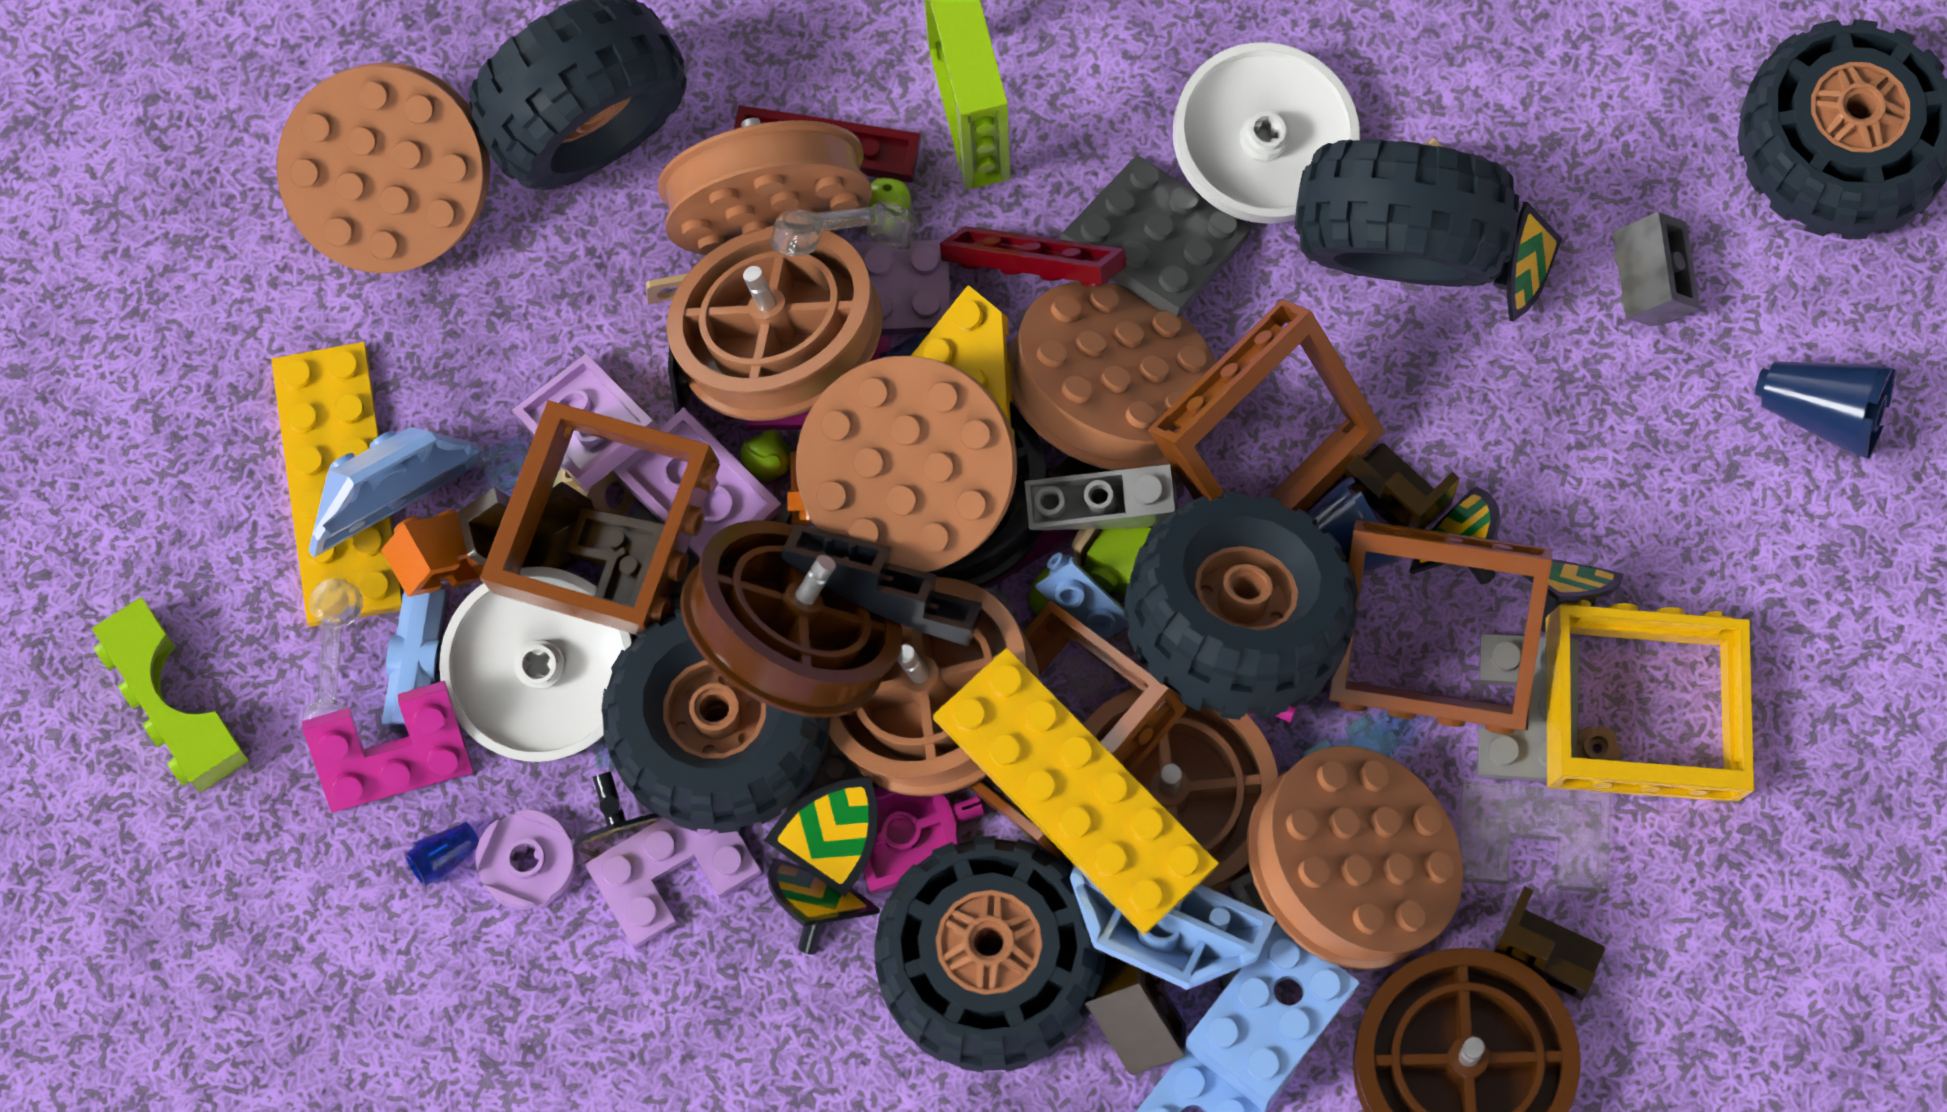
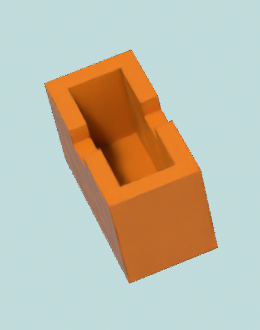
(430, 552)

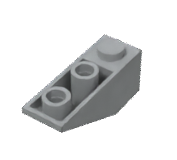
(1102, 499)

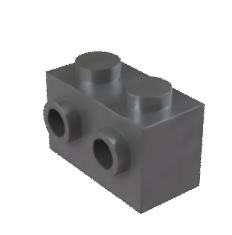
(1656, 270)

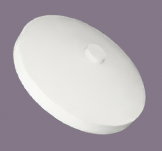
(1254, 125)
(527, 674)

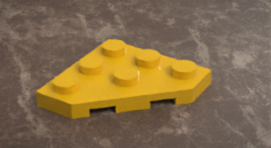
(974, 341)

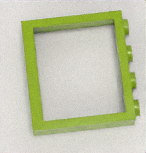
(969, 89)

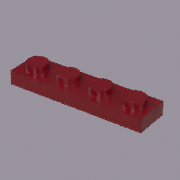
(886, 150)
(1033, 255)

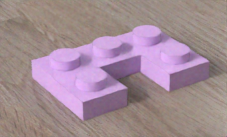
(631, 867)

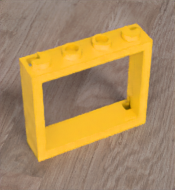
(1649, 779)

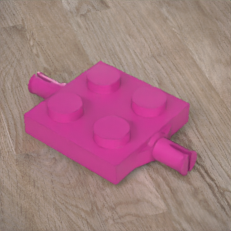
(910, 831)

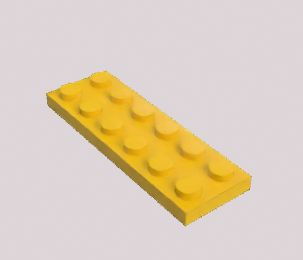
(324, 414)
(1075, 791)

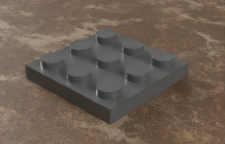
(1168, 235)

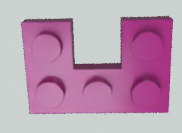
(361, 775)

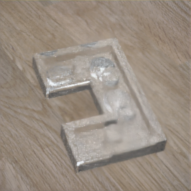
(1572, 817)

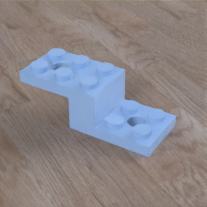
(1250, 1040)

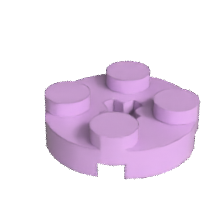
(515, 835)

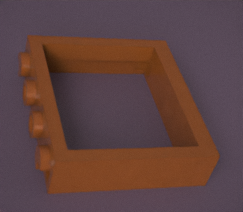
(1237, 376)
(532, 493)
(1460, 551)
(1132, 735)

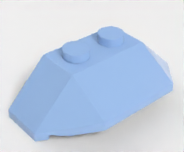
(385, 480)
(1189, 946)

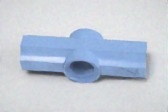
(413, 651)

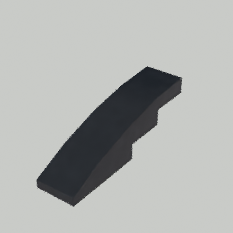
(881, 587)

